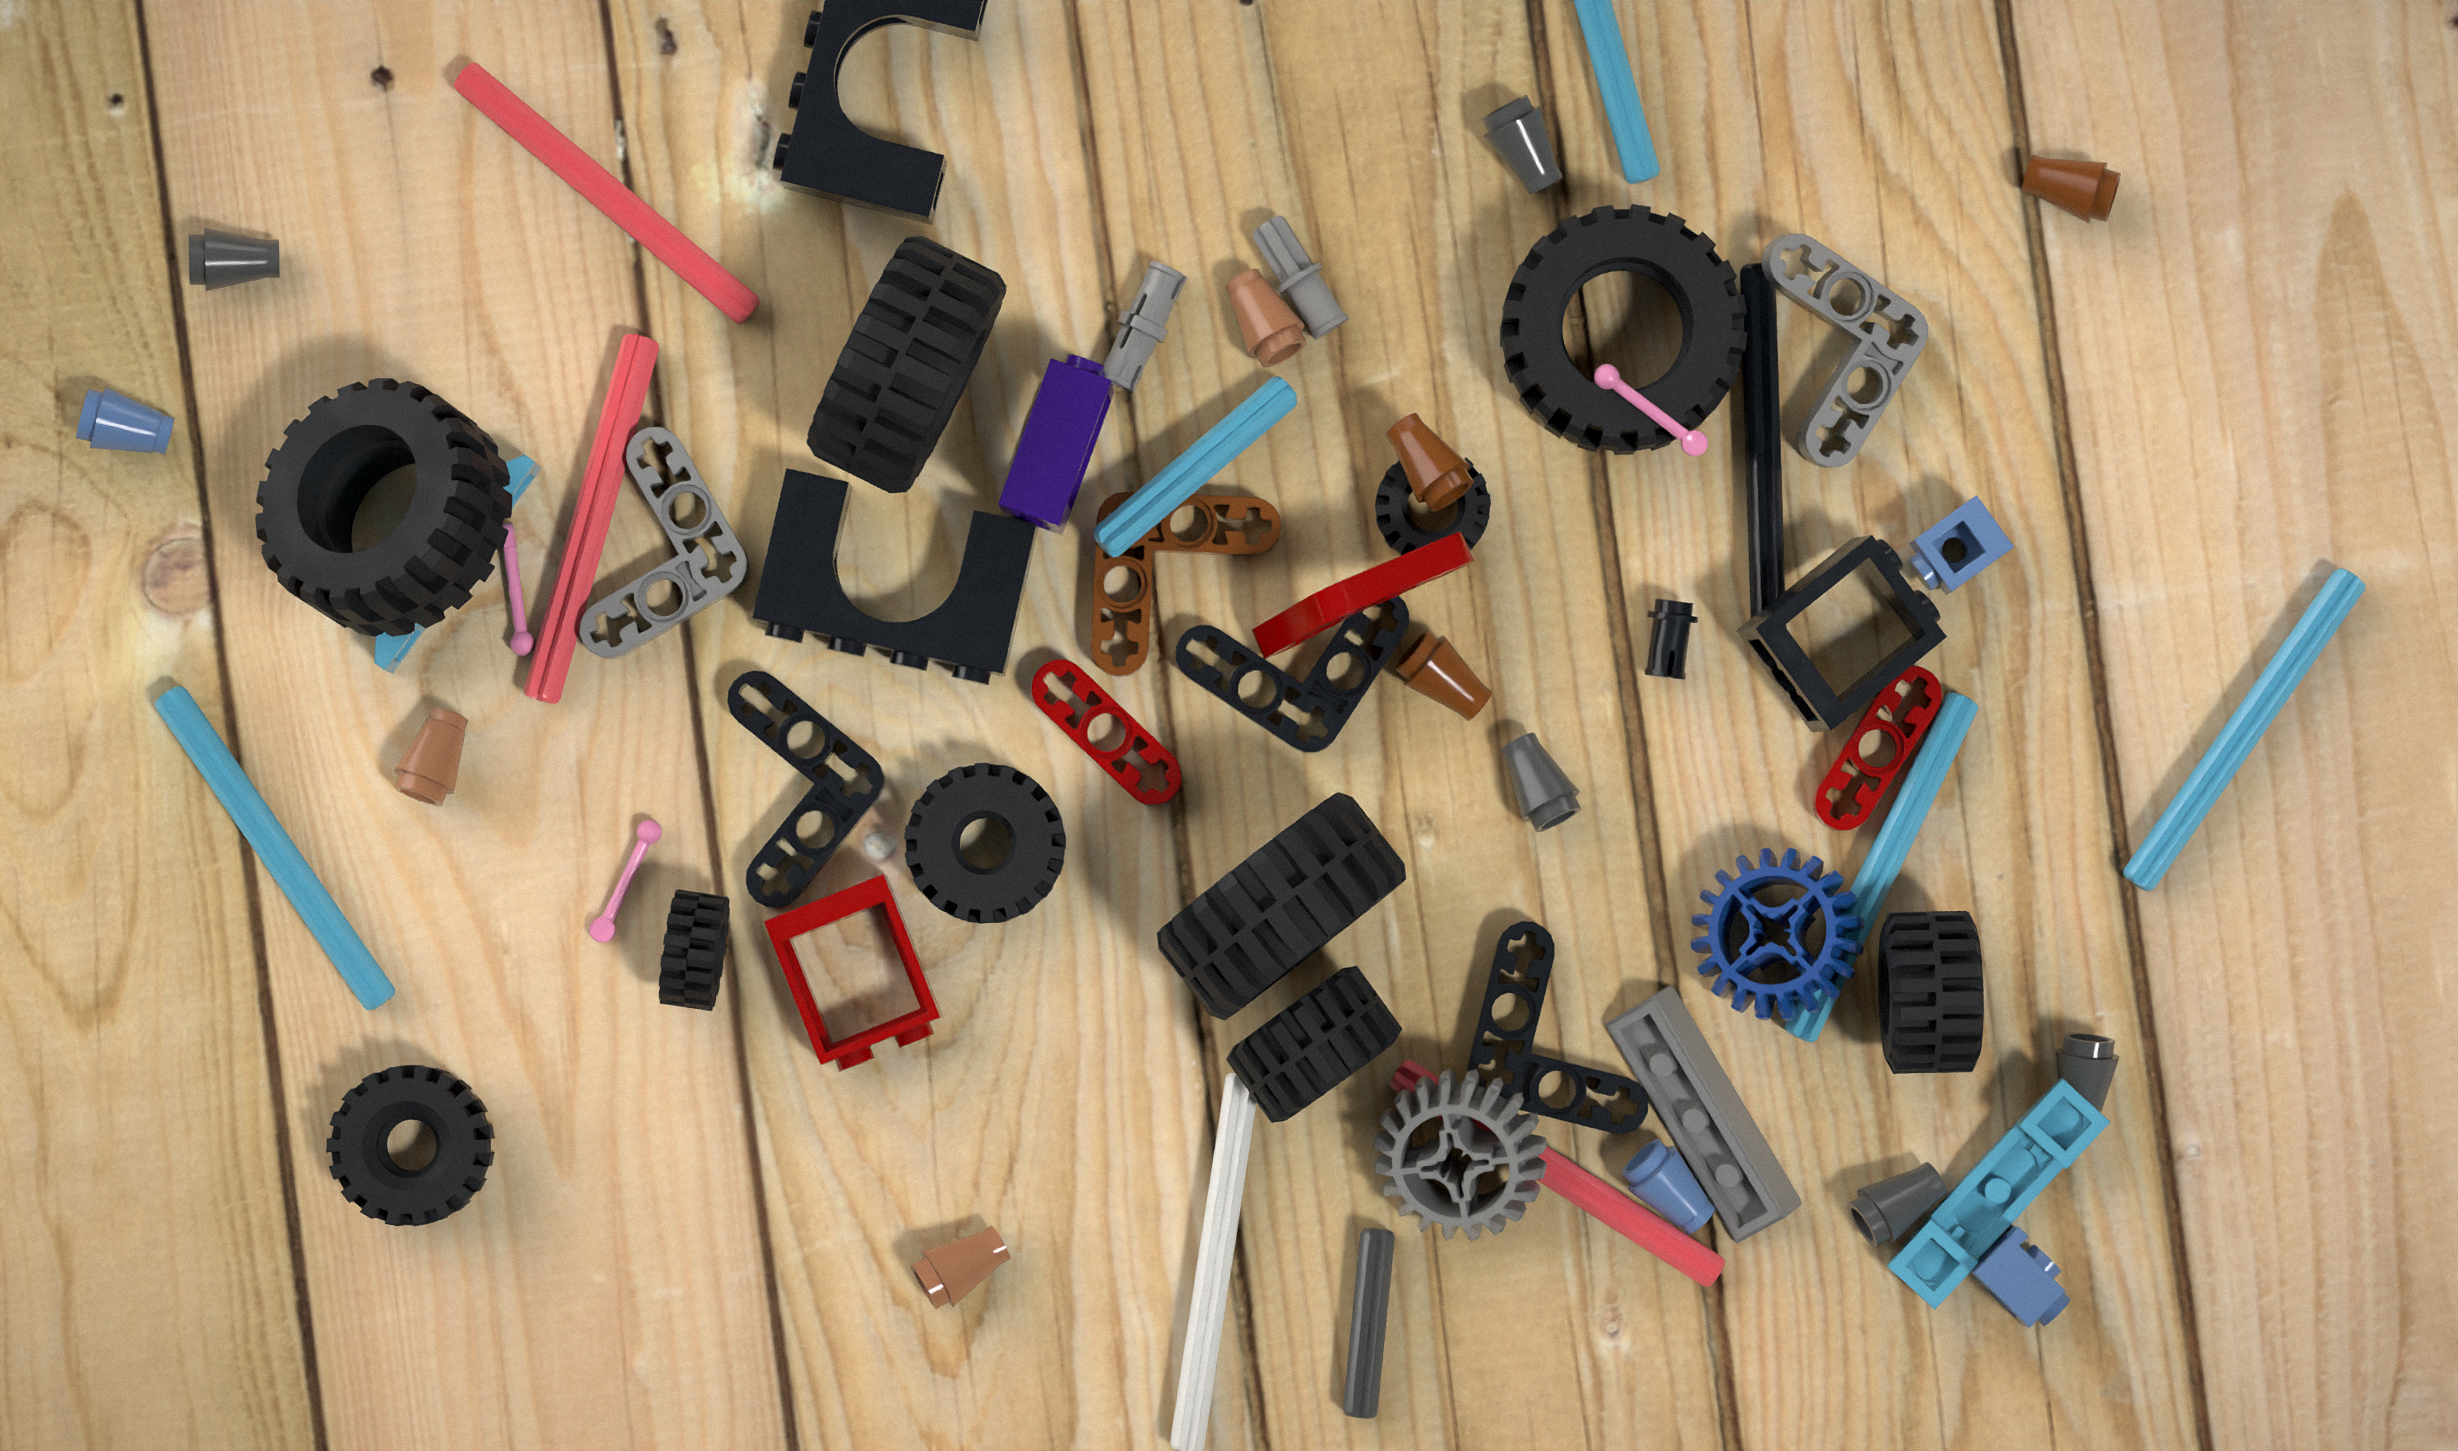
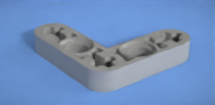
(1867, 350)
(683, 569)

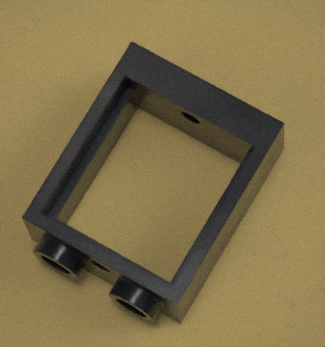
(1793, 669)

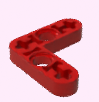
(1361, 592)

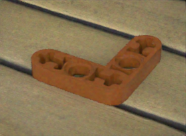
(1162, 540)

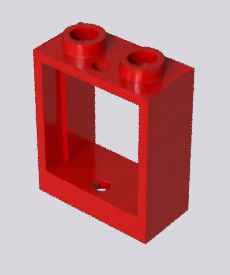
(830, 910)

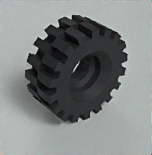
(1034, 852)
(362, 1136)

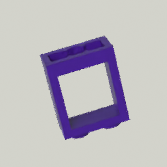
(1057, 443)

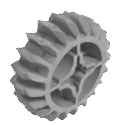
(1415, 1166)

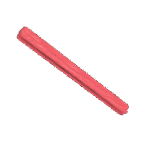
(606, 193)
(591, 519)
(1605, 1203)

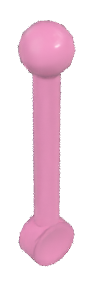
(1692, 442)
(521, 642)
(604, 928)

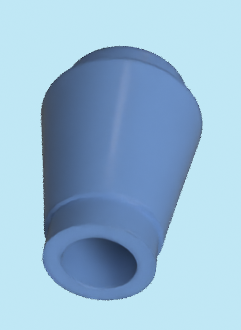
(122, 424)
(1668, 1186)

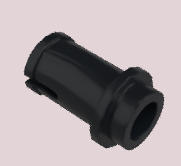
(1669, 638)

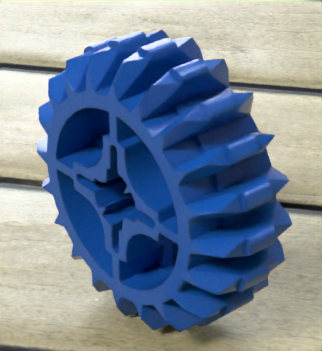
(1799, 914)

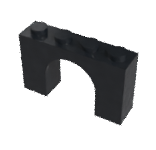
(826, 150)
(804, 591)

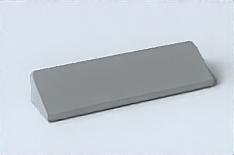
(1704, 1114)

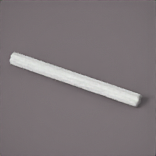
(1213, 1267)

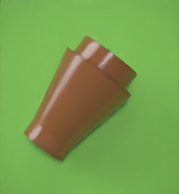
(2074, 186)
(1430, 464)
(1442, 675)

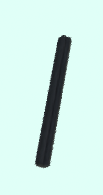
(1762, 440)

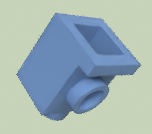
(1977, 533)
(2021, 1279)

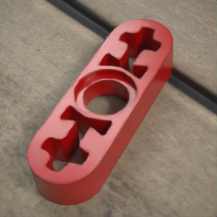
(1082, 689)
(1864, 797)

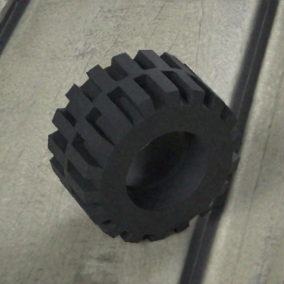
(1930, 992)
(1314, 1044)

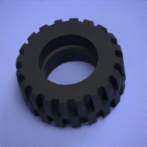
(1641, 244)
(906, 364)
(332, 466)
(1281, 905)

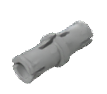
(1143, 325)

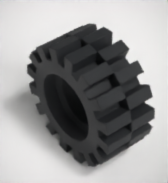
(1401, 531)
(694, 950)

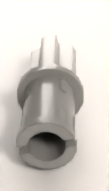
(1299, 276)

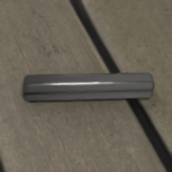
(1368, 1323)

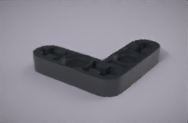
(1316, 688)
(822, 797)
(1531, 1068)

